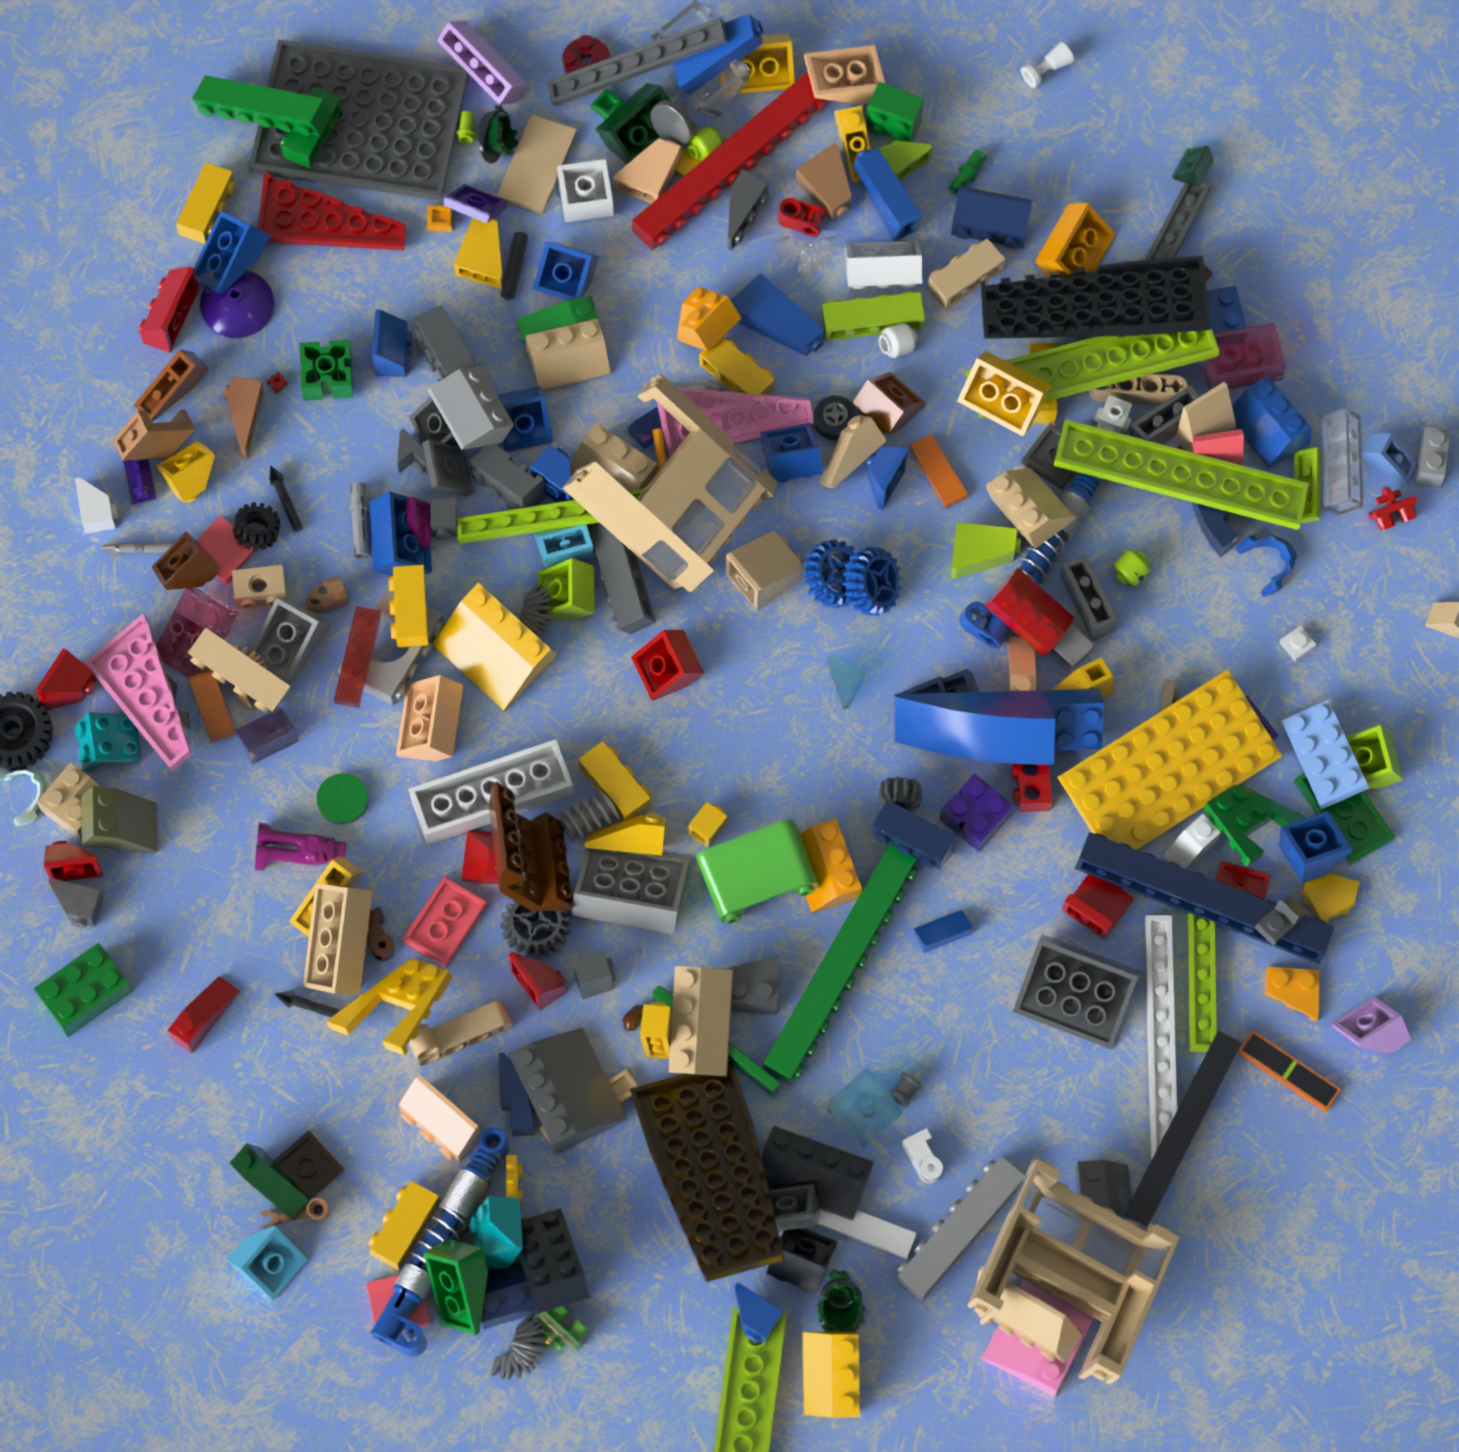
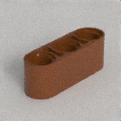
(211, 705)

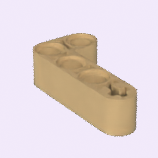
(1138, 393)
(460, 1032)

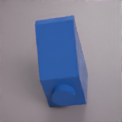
(756, 1314)

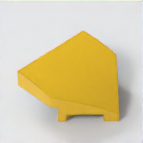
(1330, 896)

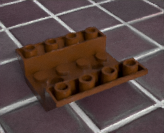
(529, 855)

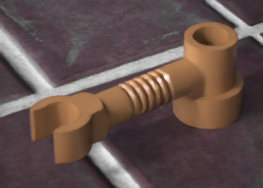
(309, 1212)

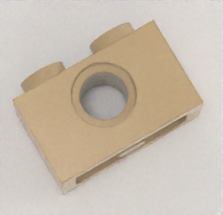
(248, 579)

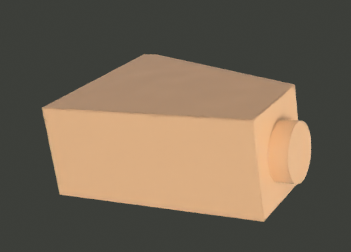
(650, 171)

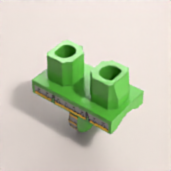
(572, 1335)

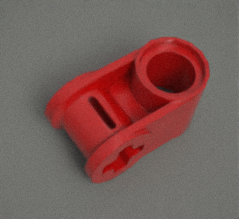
(802, 217)

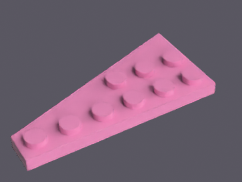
(738, 414)
(138, 683)

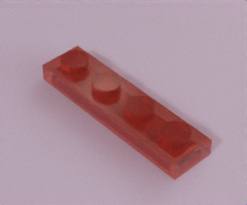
(357, 656)

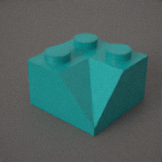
(498, 1230)

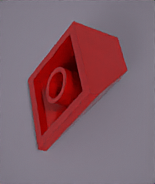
(65, 682)
(479, 858)
(70, 862)
(537, 979)

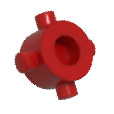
(277, 382)

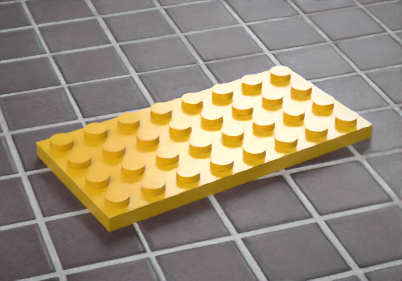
(1171, 764)

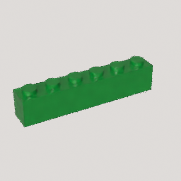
(262, 106)

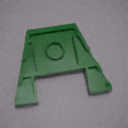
(1243, 811)

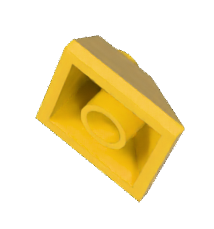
(187, 471)

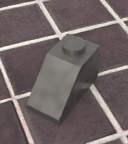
(77, 901)

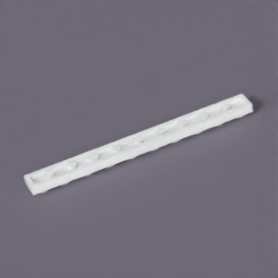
(1160, 1026)

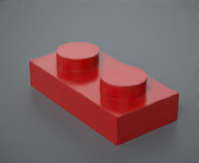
(1244, 878)

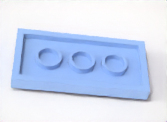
(1325, 754)

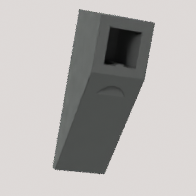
(745, 198)

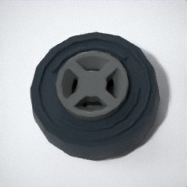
(833, 408)

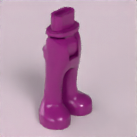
(311, 848)

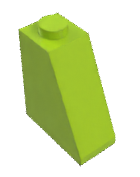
(982, 548)

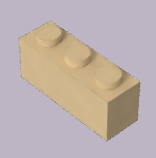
(966, 273)

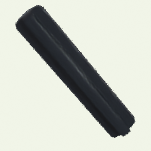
(514, 265)

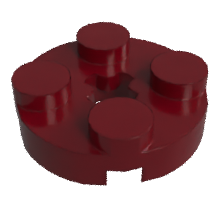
(583, 47)

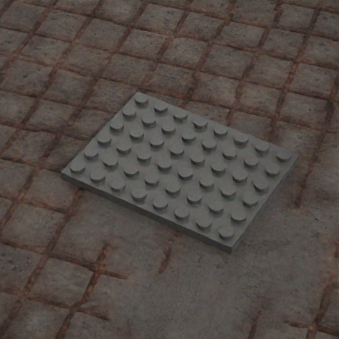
(392, 123)

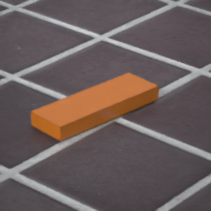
(938, 471)

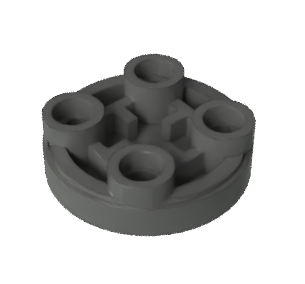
(673, 122)

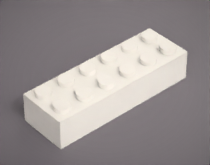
(462, 799)

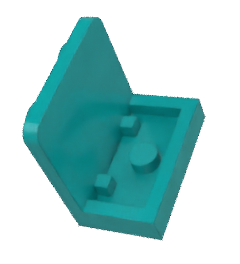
(106, 739)

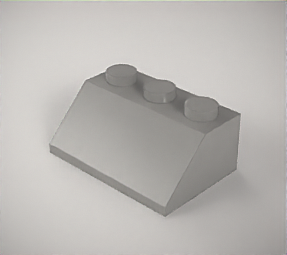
(471, 408)

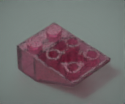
(191, 616)

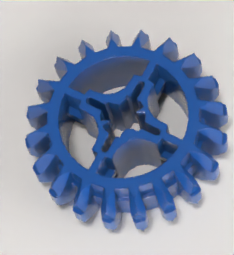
(822, 567)
(872, 581)

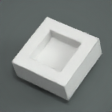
(1297, 643)

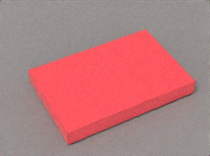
(445, 922)

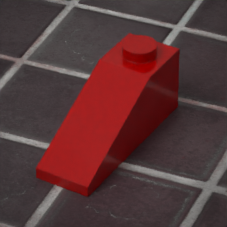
(202, 1014)

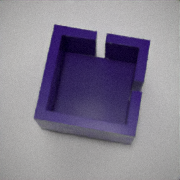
(980, 810)

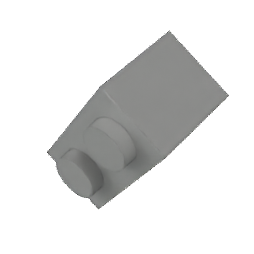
(1432, 457)

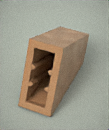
(826, 182)

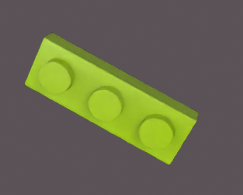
(1308, 469)

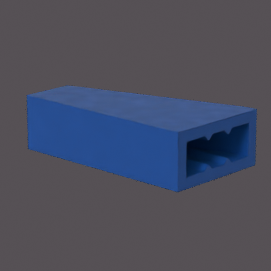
(743, 37)
(887, 194)
(777, 317)

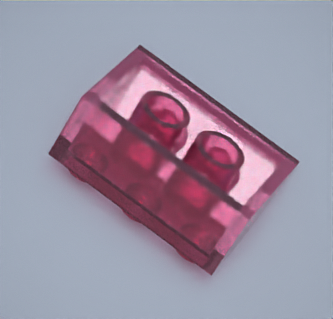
(1245, 357)

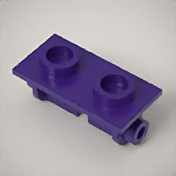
(139, 480)

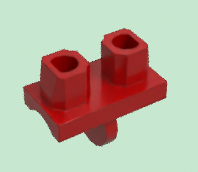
(1404, 507)

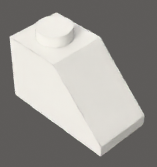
(95, 508)
(1193, 843)

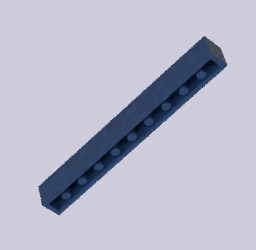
(1196, 894)

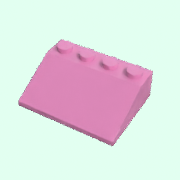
(1027, 1363)

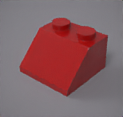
(667, 663)

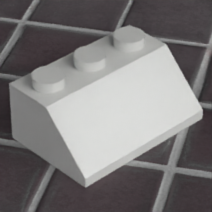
(883, 264)

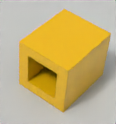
(708, 824)

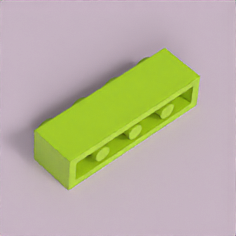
(871, 315)

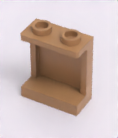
(149, 440)

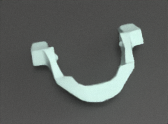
(37, 777)

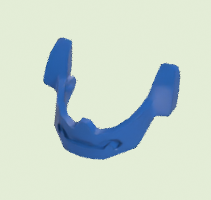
(1287, 553)

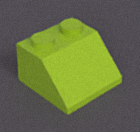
(569, 588)
(1376, 757)

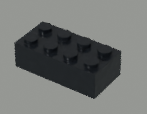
(551, 1262)

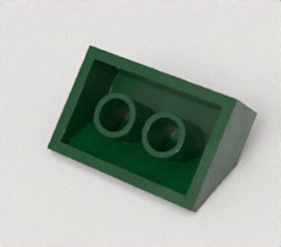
(630, 127)

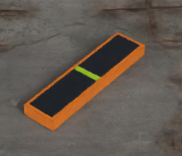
(1289, 1071)

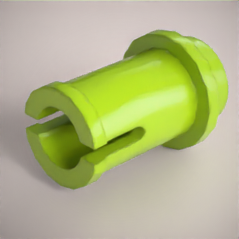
(466, 128)

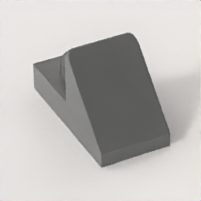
(410, 452)
(1281, 919)

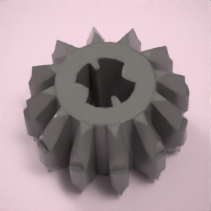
(901, 791)

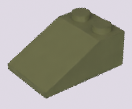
(118, 820)

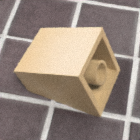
(764, 568)

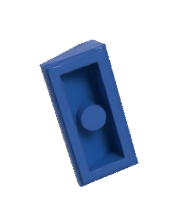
(943, 931)

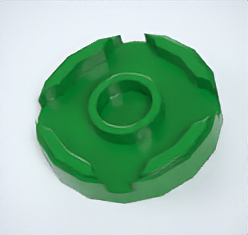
(342, 798)

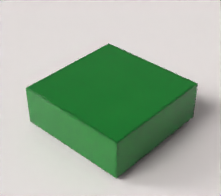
(606, 104)

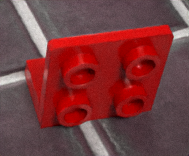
(1097, 905)

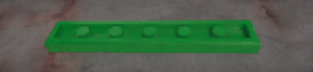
(738, 1058)

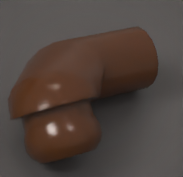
(632, 1017)

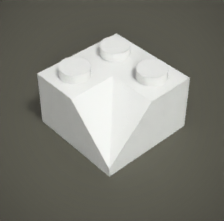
(585, 190)

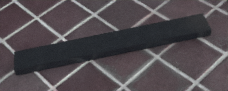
(1182, 1128)

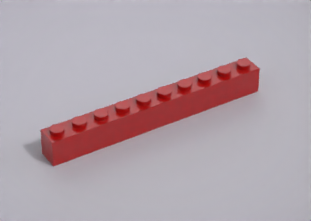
(725, 163)

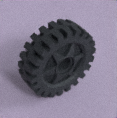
(34, 730)

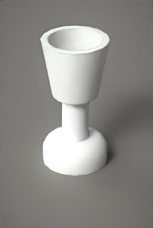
(1055, 59)

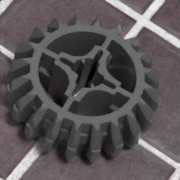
(546, 927)

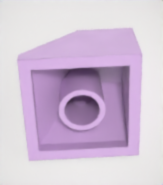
(1374, 1027)

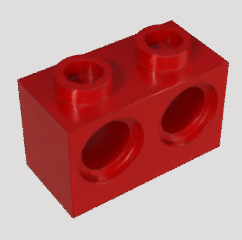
(1036, 783)

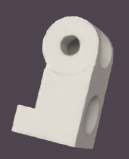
(926, 1165)

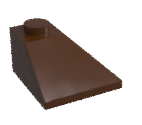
(185, 565)

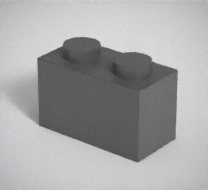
(594, 974)

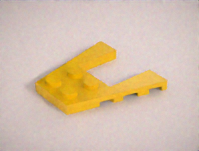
(410, 986)

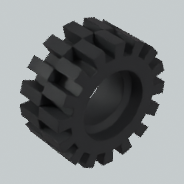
(259, 515)

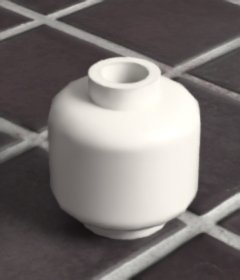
(898, 340)

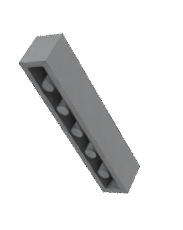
(960, 1229)

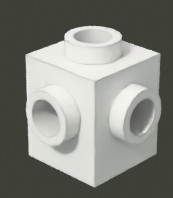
(1114, 415)

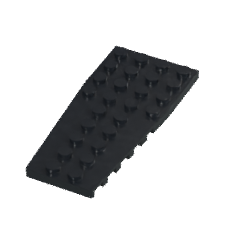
(1112, 301)

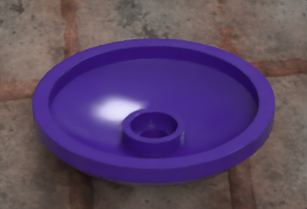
(240, 315)

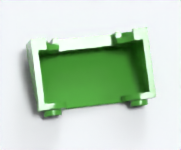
(757, 869)

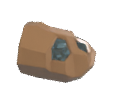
(327, 596)

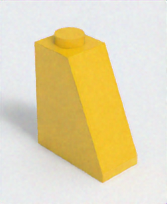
(480, 254)

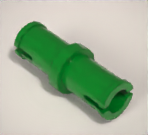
(968, 171)

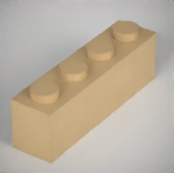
(239, 670)

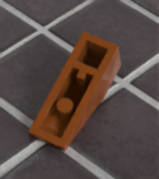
(172, 383)

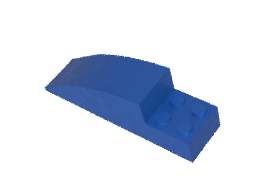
(1001, 724)

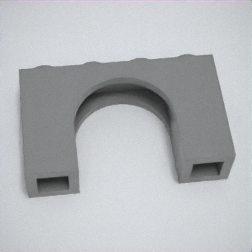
(389, 679)

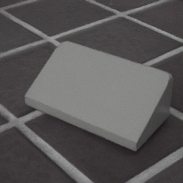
(1074, 646)

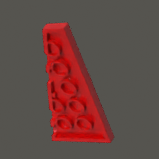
(314, 218)

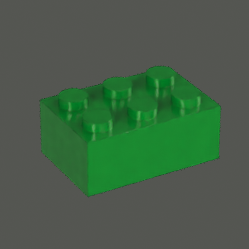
(83, 989)

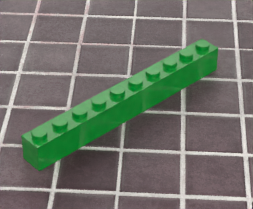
(839, 965)

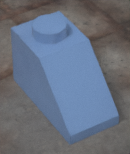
(1388, 456)

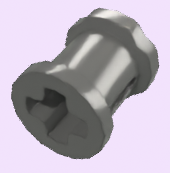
(905, 1089)

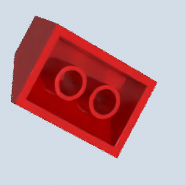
(170, 308)
(1030, 612)

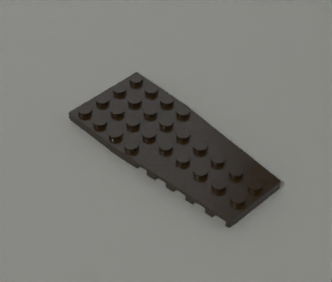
(711, 1170)

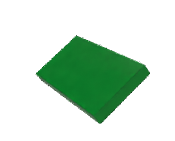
(1356, 820)

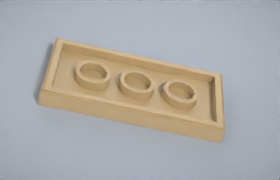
(535, 164)

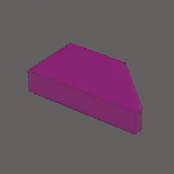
(419, 520)

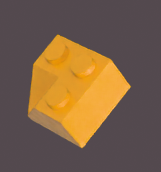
(706, 318)

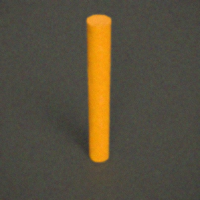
(659, 448)

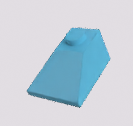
(267, 1260)

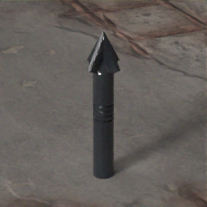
(276, 479)
(290, 998)

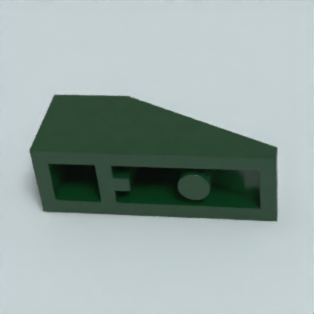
(270, 1180)

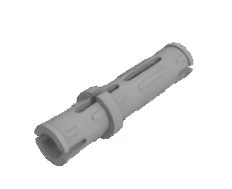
(359, 511)

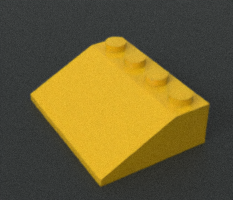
(492, 647)

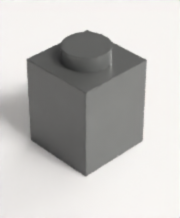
(443, 518)

